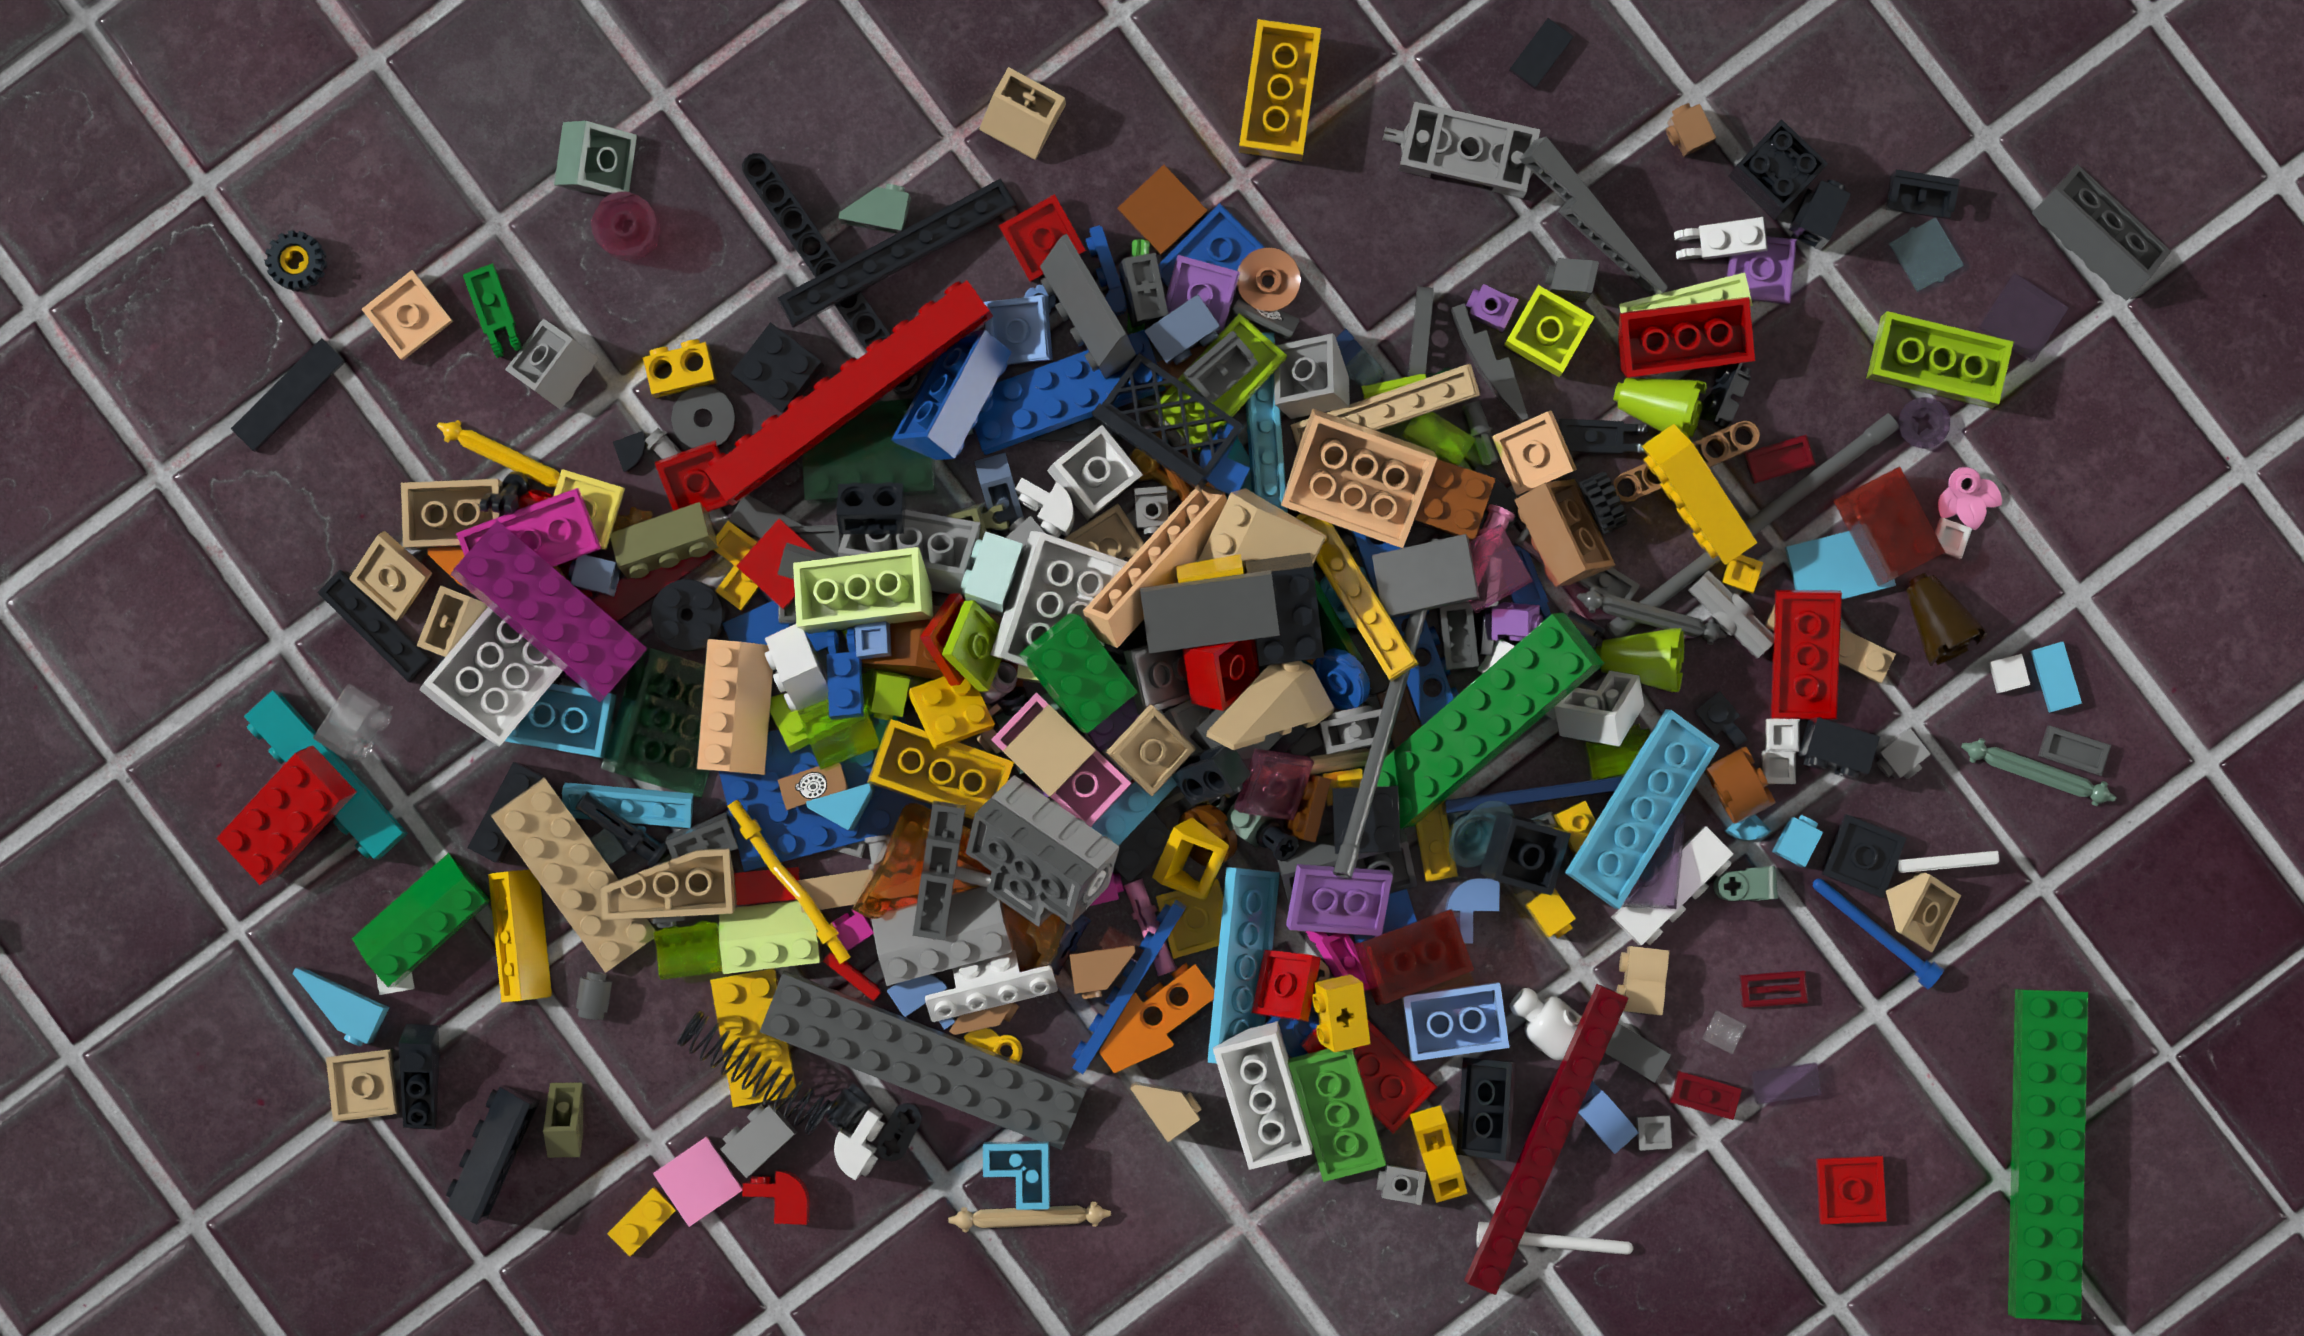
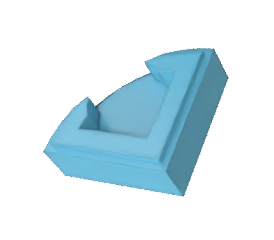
(1748, 830)

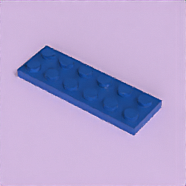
(1054, 397)

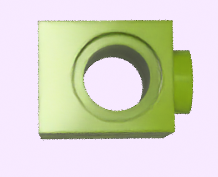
(887, 694)

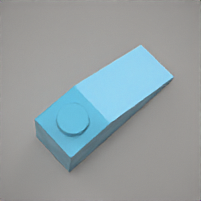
(346, 1009)

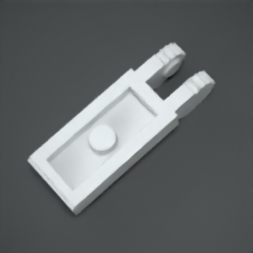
(1724, 239)

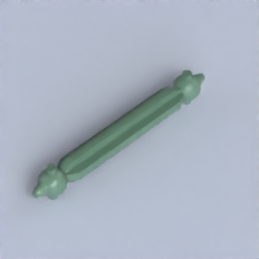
(2038, 772)

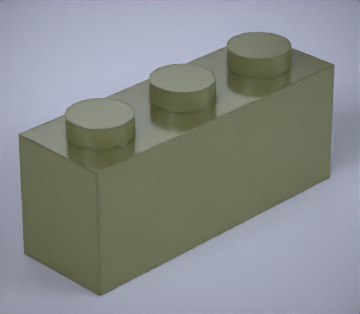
(663, 541)

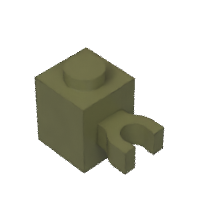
(979, 514)

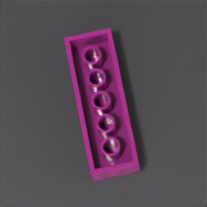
(548, 611)

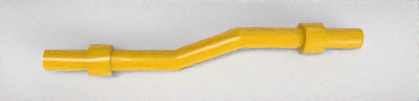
(826, 932)

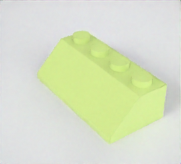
(862, 590)

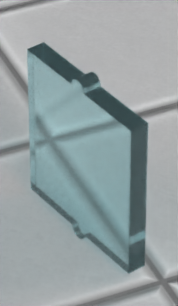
(1926, 254)

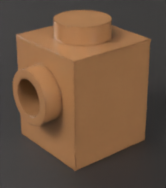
(1690, 129)

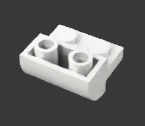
(1056, 507)
(852, 1149)

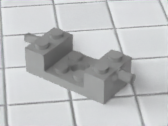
(1434, 146)

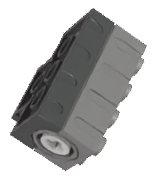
(1040, 854)

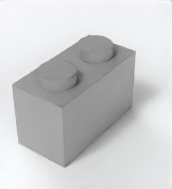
(758, 1139)

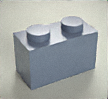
(1183, 330)

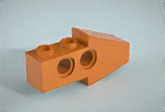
(1135, 1039)

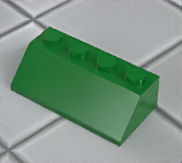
(420, 921)

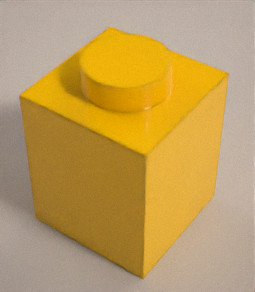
(1551, 914)

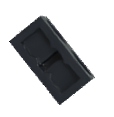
(871, 508)
(1211, 775)

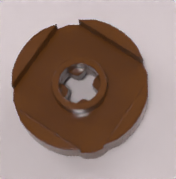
(1213, 820)

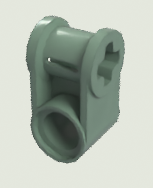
(1752, 884)

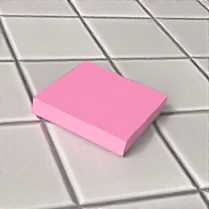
(698, 1181)

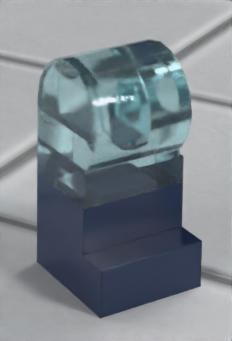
(1358, 363)

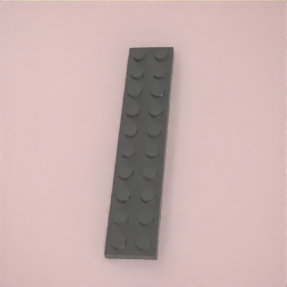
(922, 1060)

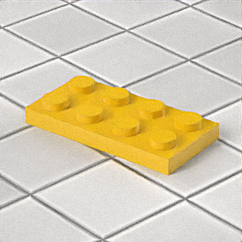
(741, 1007)

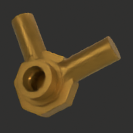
(1150, 468)

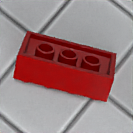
(1686, 337)

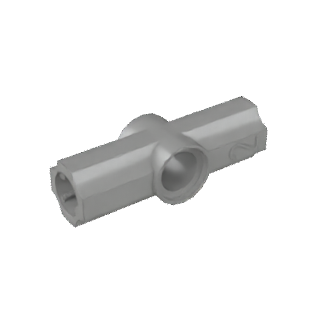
(1732, 614)

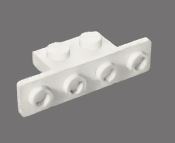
(990, 985)

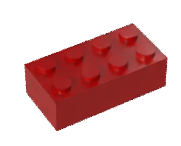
(286, 815)

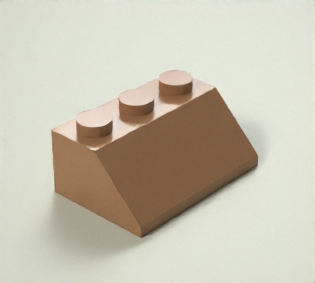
(1564, 532)

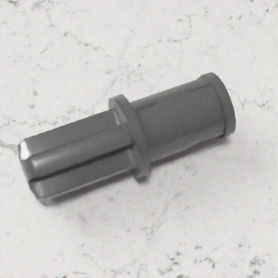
(1481, 432)

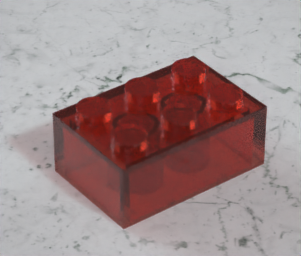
(1889, 526)
(1414, 957)

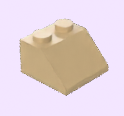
(1168, 1108)

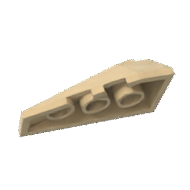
(1274, 702)
(680, 887)

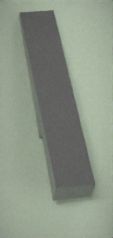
(1588, 214)

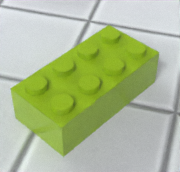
(1940, 360)

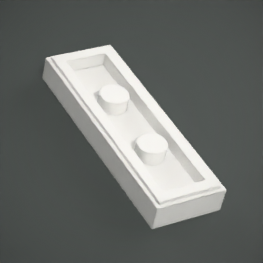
(1947, 861)

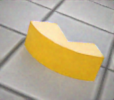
(1438, 1154)

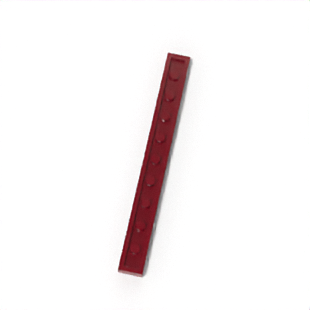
(1546, 1139)

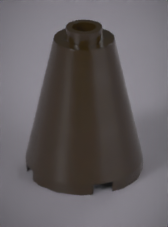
(1941, 620)

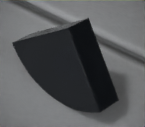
(630, 450)

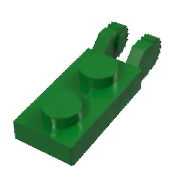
(492, 306)

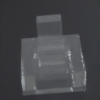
(1724, 1032)

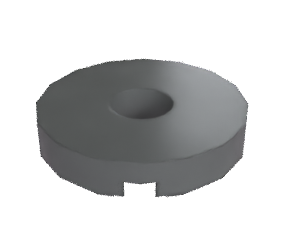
(703, 399)

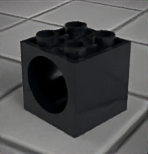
(1777, 169)

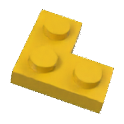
(733, 546)

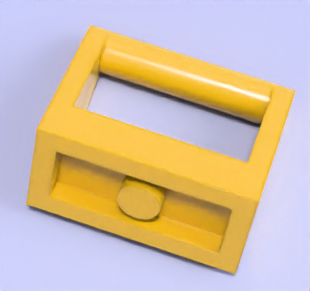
(1178, 847)

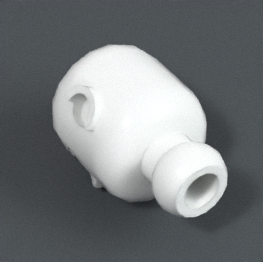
(1548, 1023)

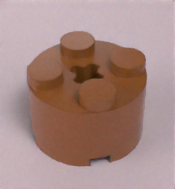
(1740, 785)

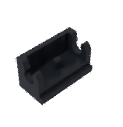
(1922, 194)

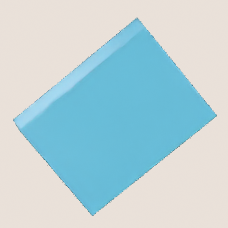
(845, 806)

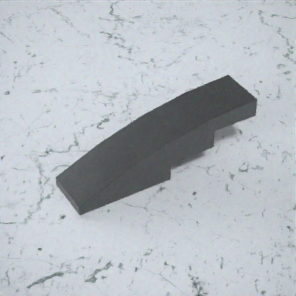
(1496, 373)
(1458, 636)
(939, 870)

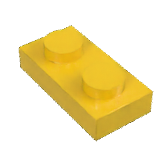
(642, 1221)

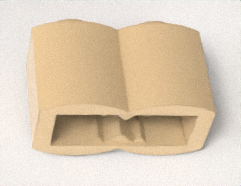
(1644, 979)

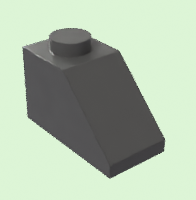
(1572, 278)

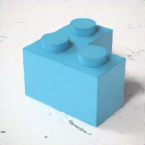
(1026, 1162)

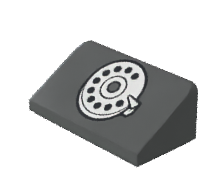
(1275, 322)

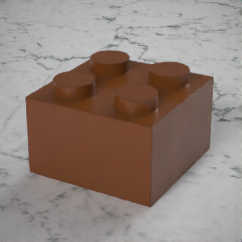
(1455, 500)

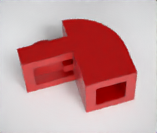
(790, 1196)

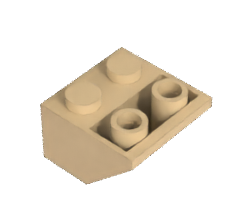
(1022, 113)
(449, 620)

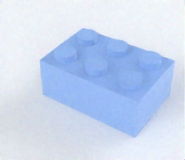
(1455, 1021)

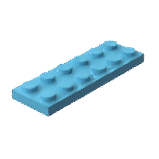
(1642, 809)
(1244, 935)

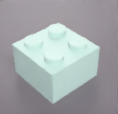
(993, 572)

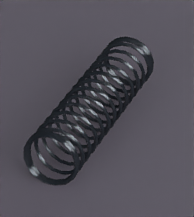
(695, 1027)

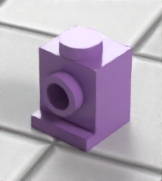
(1497, 318)
(1514, 620)

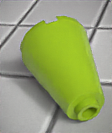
(1662, 402)
(1650, 655)

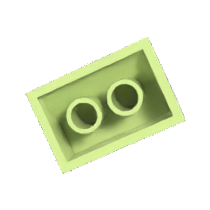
(767, 938)

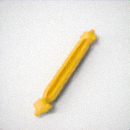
(499, 453)

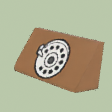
(812, 785)

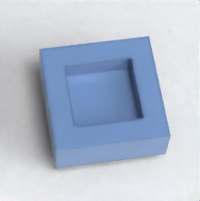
(873, 640)

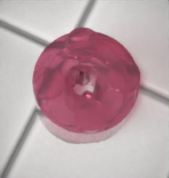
(609, 219)

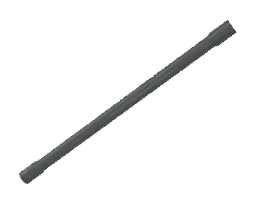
(1871, 437)
(1349, 849)

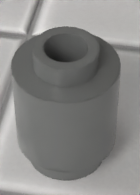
(593, 995)

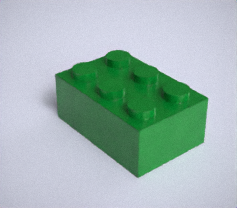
(1078, 673)

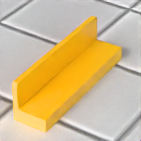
(519, 936)

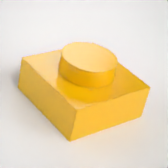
(1742, 573)

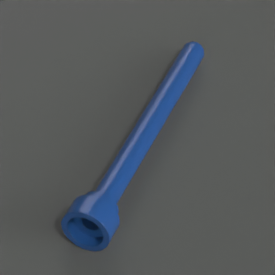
(1926, 972)

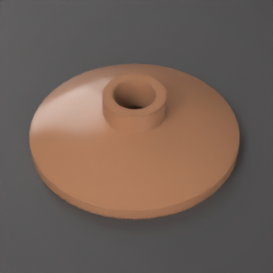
(1270, 263)

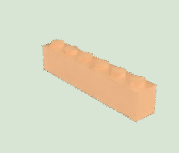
(1176, 542)

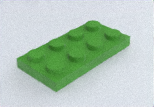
(1337, 1113)

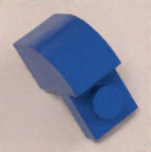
(1228, 474)

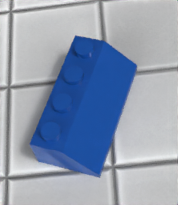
(953, 396)

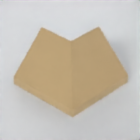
(1922, 908)

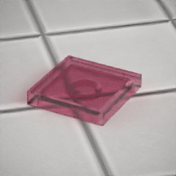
(1496, 568)
(1274, 784)

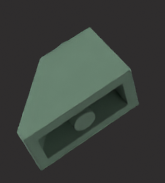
(879, 210)

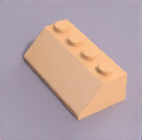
(735, 708)

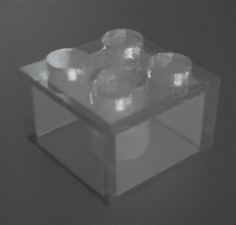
(354, 723)

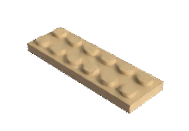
(570, 872)

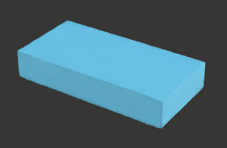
(2056, 677)

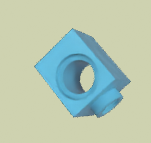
(1798, 840)

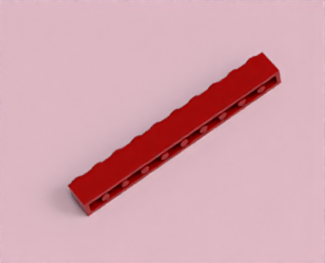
(848, 392)

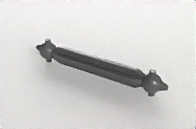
(1651, 615)

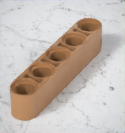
(1724, 437)

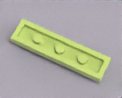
(1720, 289)

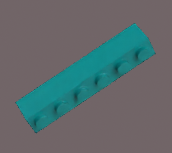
(363, 814)

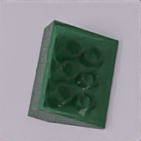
(866, 454)
(660, 724)

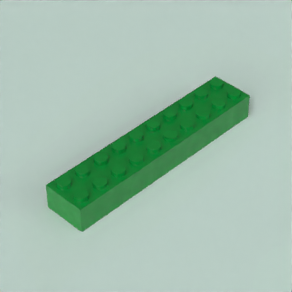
(2048, 1154)

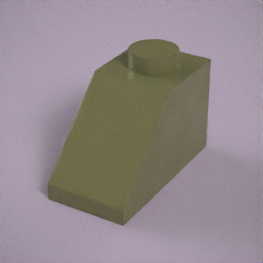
(564, 1120)

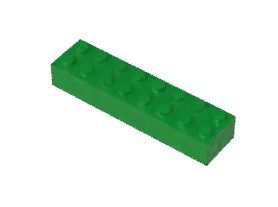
(1488, 716)

